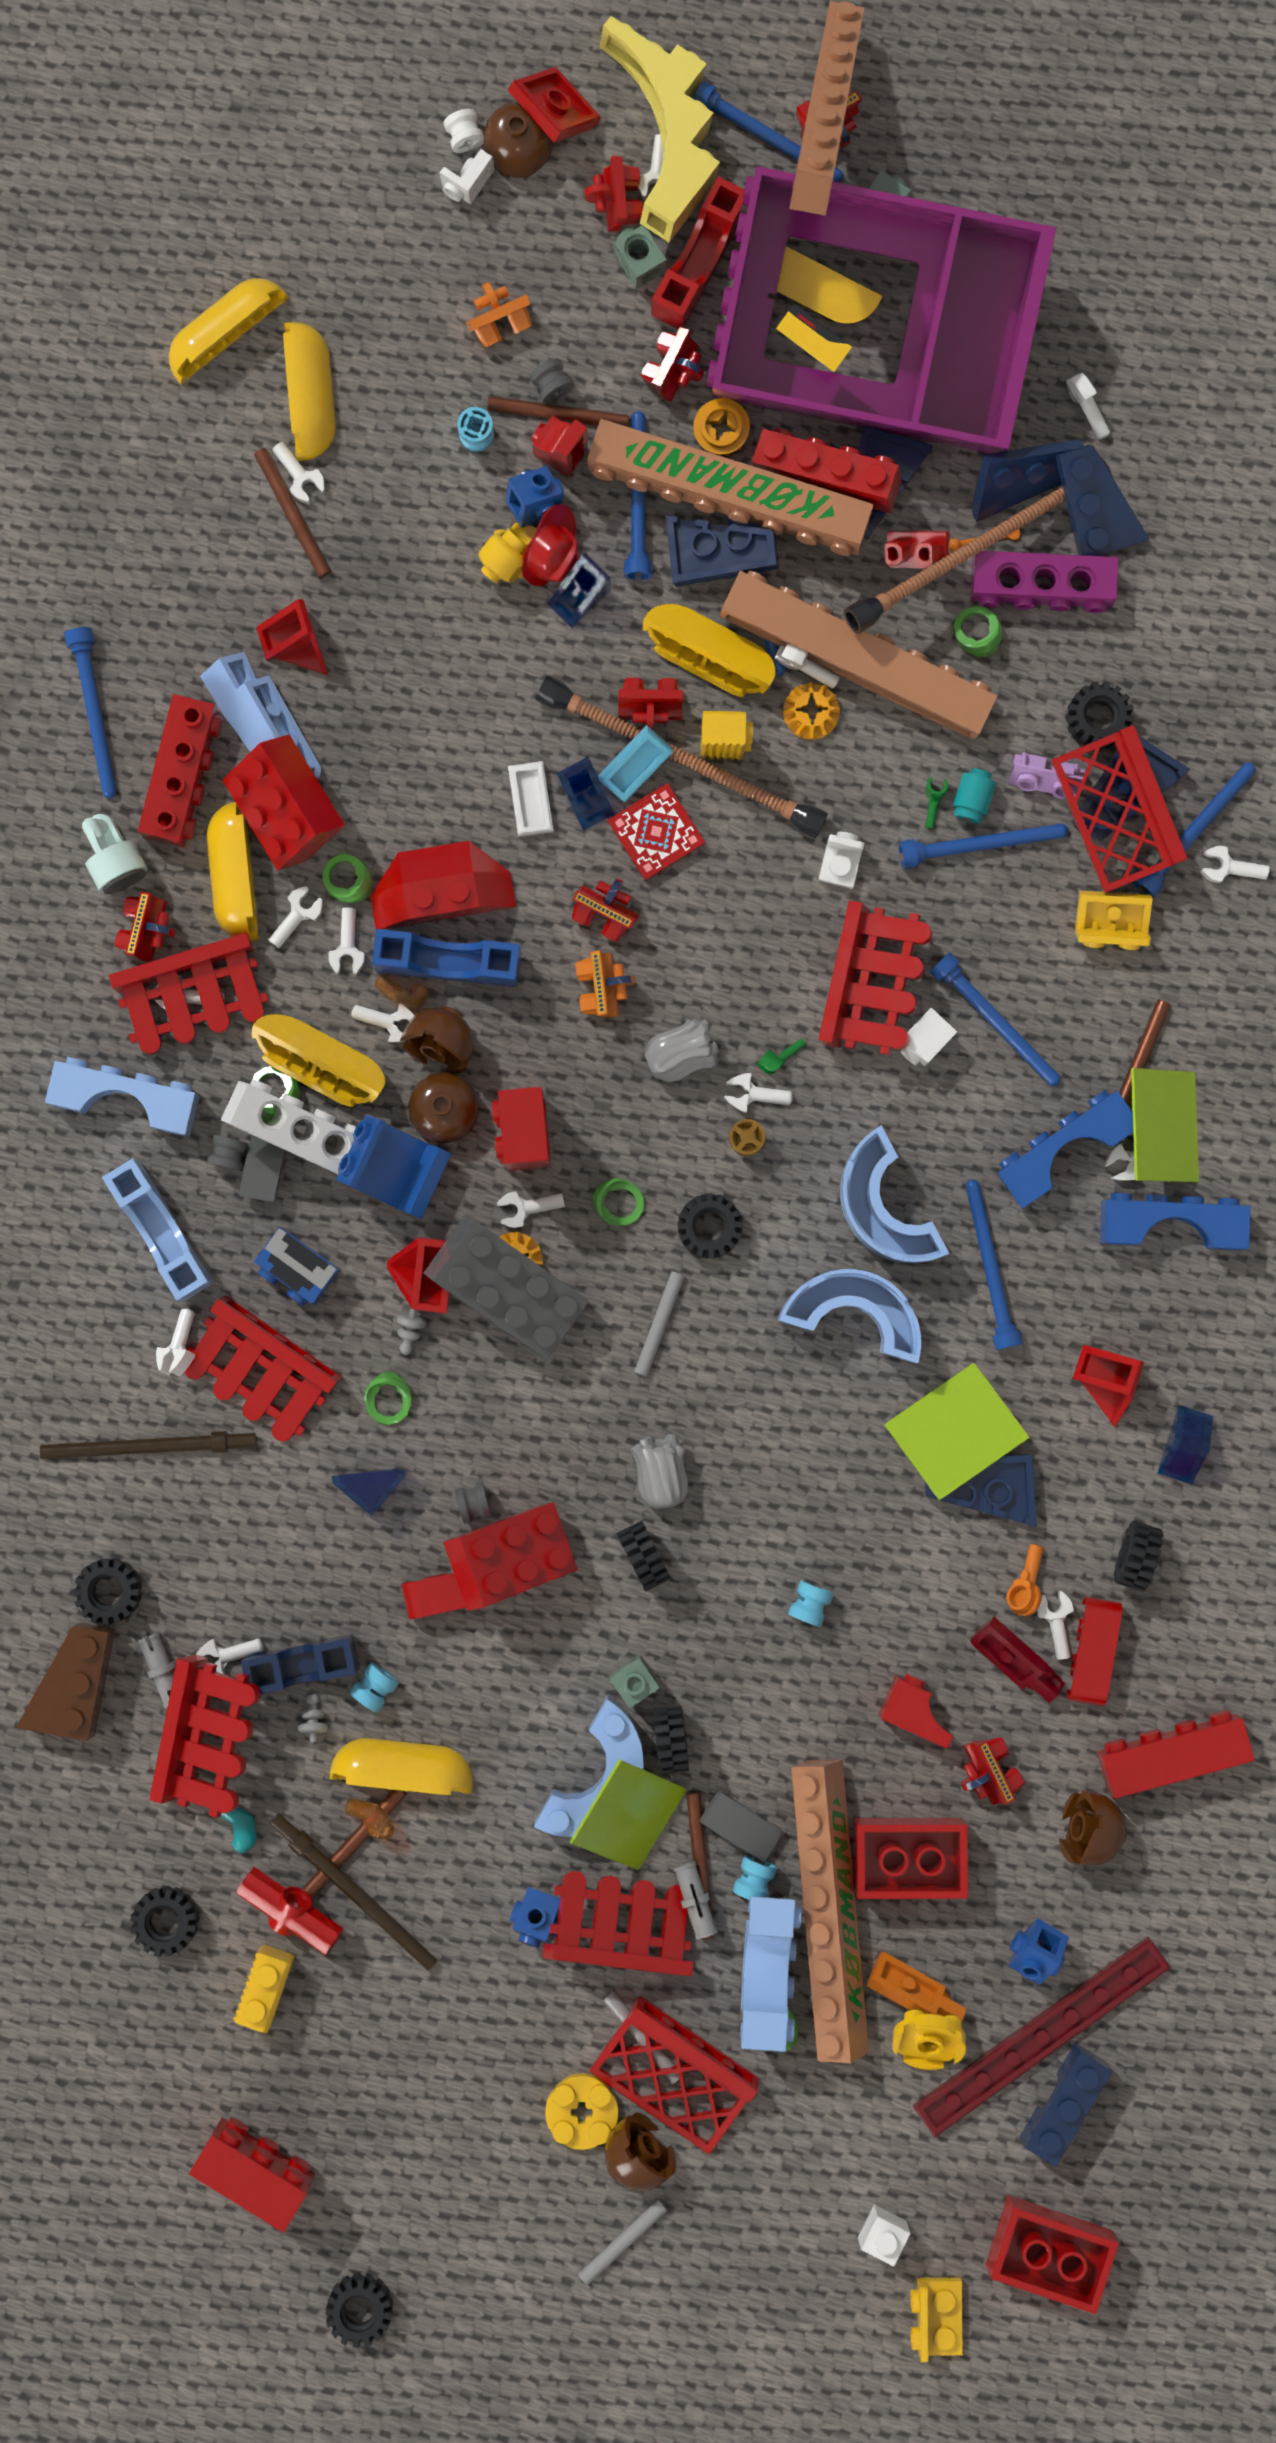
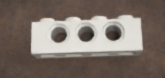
(245, 1114)

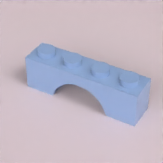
(78, 1088)
(159, 1229)

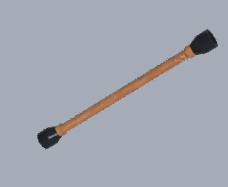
(867, 611)
(805, 817)

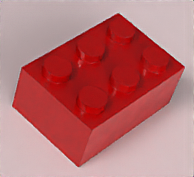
(283, 802)
(523, 1129)
(510, 1556)
(910, 1858)
(253, 2173)
(1051, 2254)

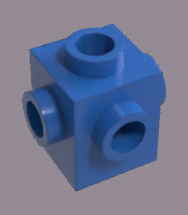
(532, 495)
(523, 1913)
(1038, 1951)

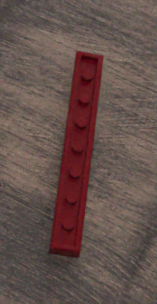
(1041, 2036)

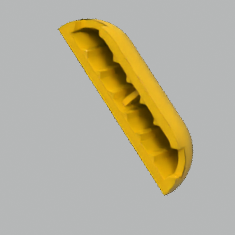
(825, 289)
(222, 325)
(309, 390)
(709, 650)
(232, 872)
(318, 1060)
(402, 1767)

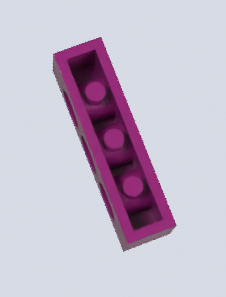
(1097, 572)

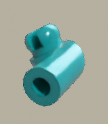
(243, 1829)

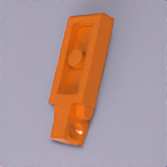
(911, 1988)

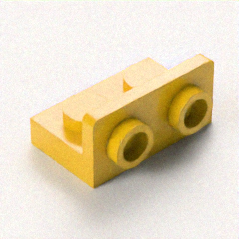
(938, 2317)

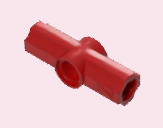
(290, 1911)

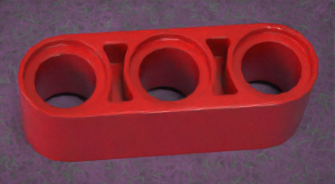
(432, 1596)
(1096, 1651)

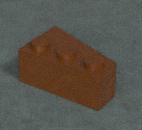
(73, 1686)

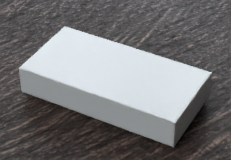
(530, 799)

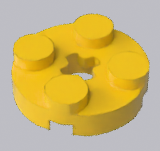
(929, 2040)
(565, 2125)

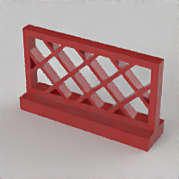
(1148, 797)
(698, 2056)

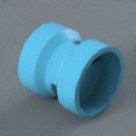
(477, 437)
(810, 1604)
(374, 1687)
(754, 1878)

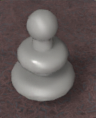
(409, 1332)
(313, 1714)

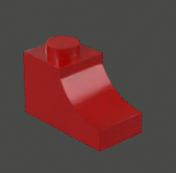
(560, 444)
(909, 1709)

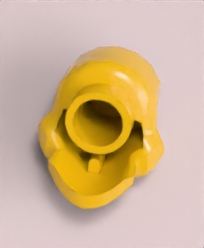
(504, 553)

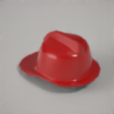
(552, 548)

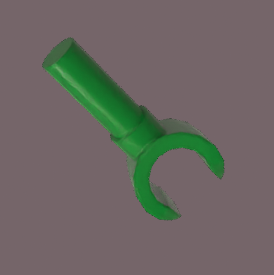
(934, 798)
(771, 1062)

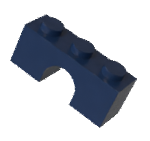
(302, 1664)
(1076, 2090)

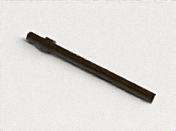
(217, 1442)
(302, 1844)

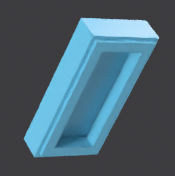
(635, 763)

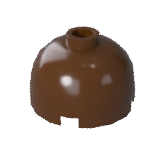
(516, 141)
(440, 1037)
(443, 1107)
(1096, 1836)
(639, 2160)

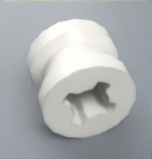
(464, 130)

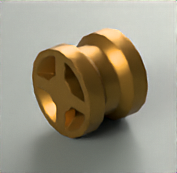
(749, 1132)

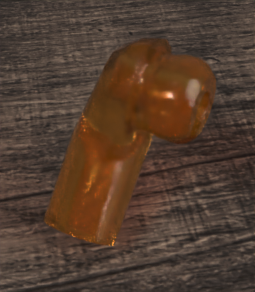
(398, 994)
(373, 1817)

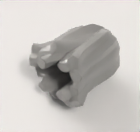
(681, 1051)
(661, 1471)

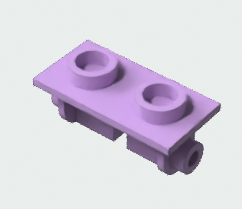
(1031, 775)

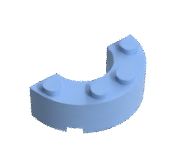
(868, 1216)
(866, 1292)
(620, 1740)
(765, 1973)

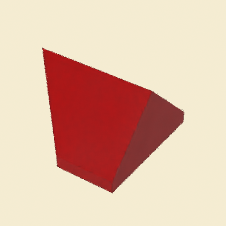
(292, 638)
(408, 1271)
(1108, 1379)

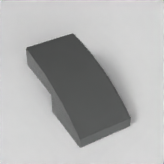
(262, 1171)
(741, 1826)

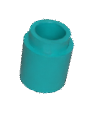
(974, 795)

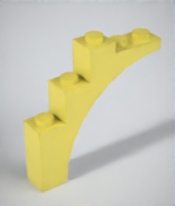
(683, 124)

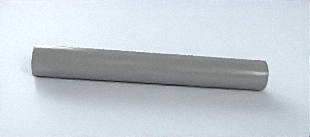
(659, 1323)
(620, 2009)
(623, 2241)

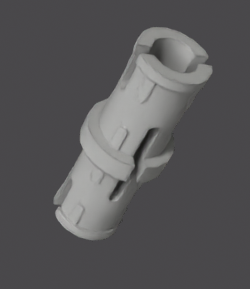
(160, 1667)
(703, 1924)

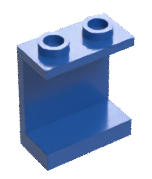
(392, 1166)

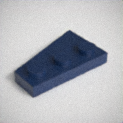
(904, 451)
(1017, 476)
(1096, 505)
(717, 551)
(1165, 769)
(999, 1490)

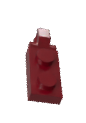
(1016, 1659)

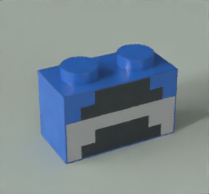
(296, 1266)

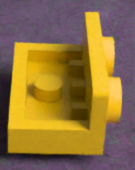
(1113, 919)

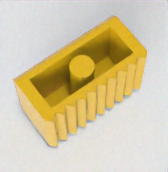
(725, 735)
(263, 1988)

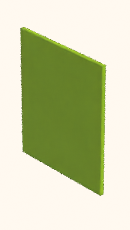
(1164, 1125)
(956, 1431)
(628, 1815)

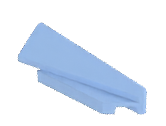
(253, 705)

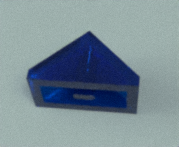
(580, 590)
(584, 793)
(1186, 1444)
(370, 1488)

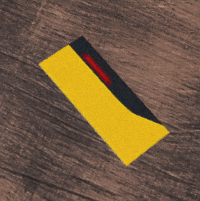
(814, 337)

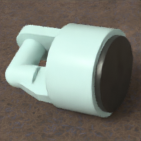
(116, 861)

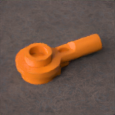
(1024, 1595)

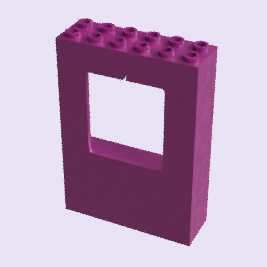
(963, 332)

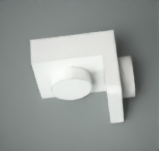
(473, 178)
(841, 860)

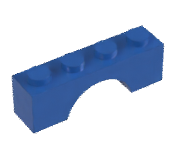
(463, 962)
(1029, 1175)
(1220, 1224)

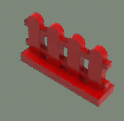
(171, 989)
(861, 995)
(250, 1350)
(183, 1732)
(603, 1931)

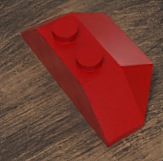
(440, 886)

